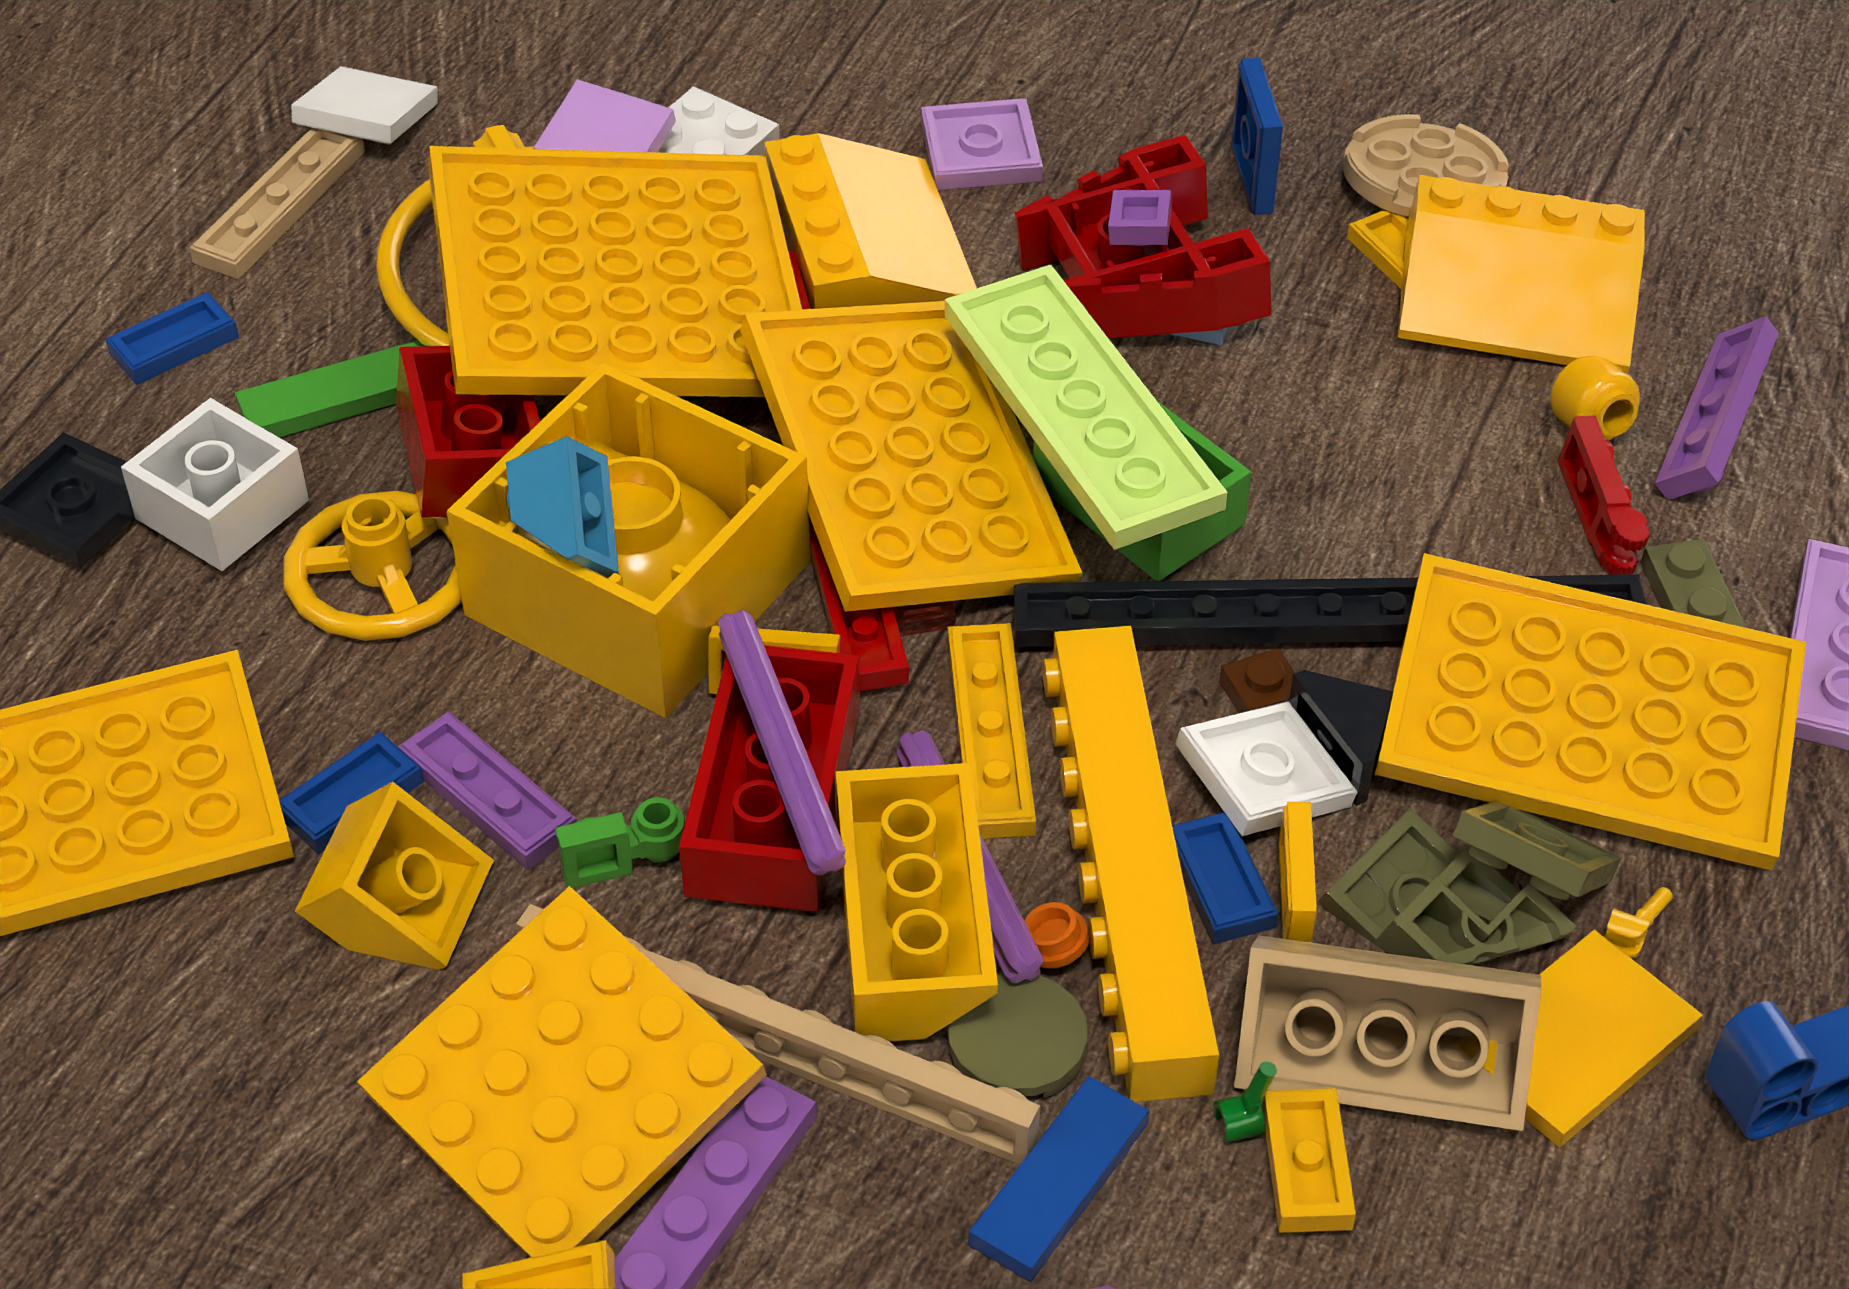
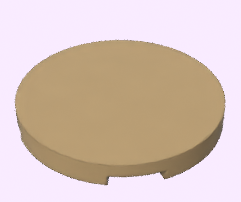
(1394, 150)

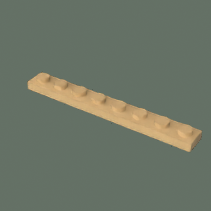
(857, 1064)

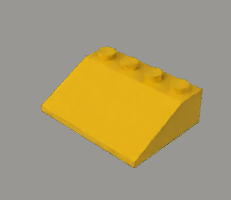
(864, 223)
(1521, 272)

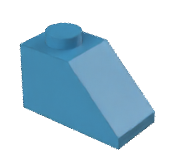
(566, 502)

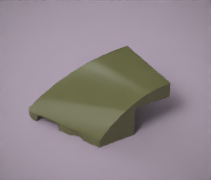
(1436, 904)

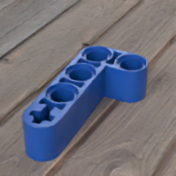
(1779, 1072)

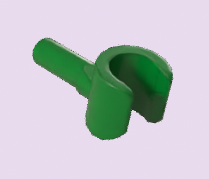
(1243, 1113)

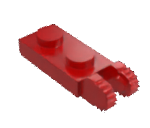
(1602, 498)

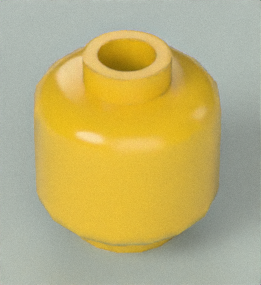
(1596, 389)

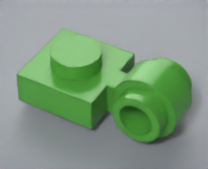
(604, 845)

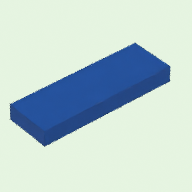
(1058, 1178)

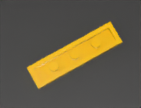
(992, 728)

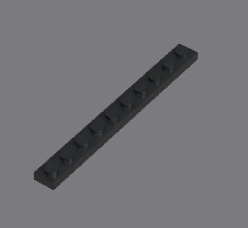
(1245, 608)

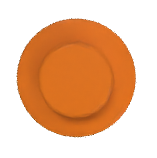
(1058, 933)

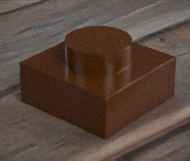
(1257, 680)

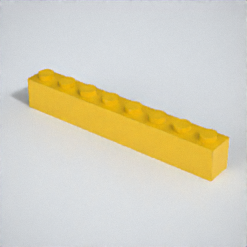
(1130, 868)

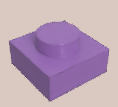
(1140, 217)

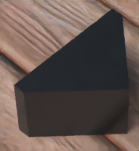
(1346, 721)

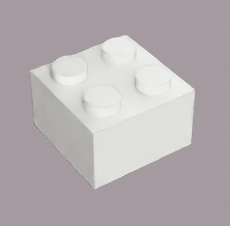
(215, 483)

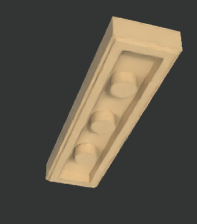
(276, 202)

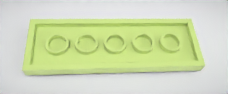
(1085, 407)

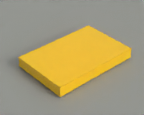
(1595, 1035)

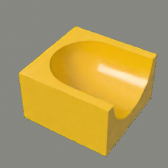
(701, 530)

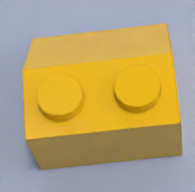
(395, 881)

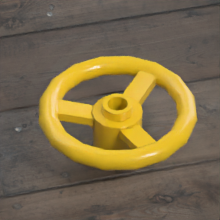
(378, 555)

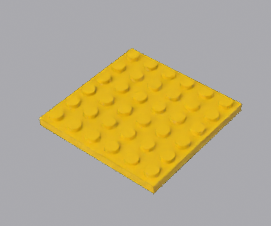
(606, 262)

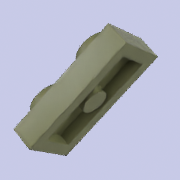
(1689, 581)

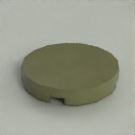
(1022, 1038)

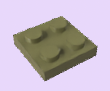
(1554, 858)

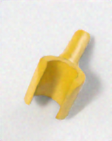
(1628, 930)

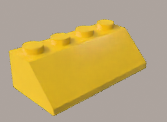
(913, 899)

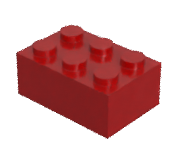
(452, 435)

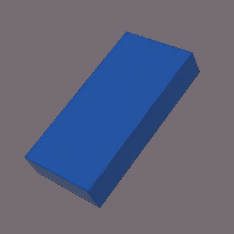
(172, 338)
(319, 803)
(1223, 879)

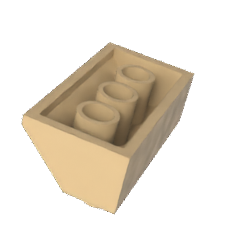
(1389, 1030)

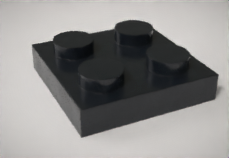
(67, 500)

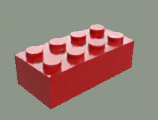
(736, 826)

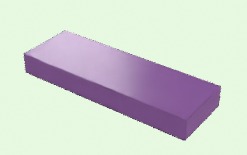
(488, 789)

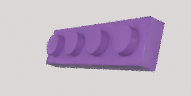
(1717, 409)
(715, 1190)

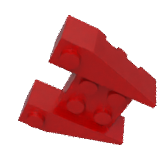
(1150, 286)

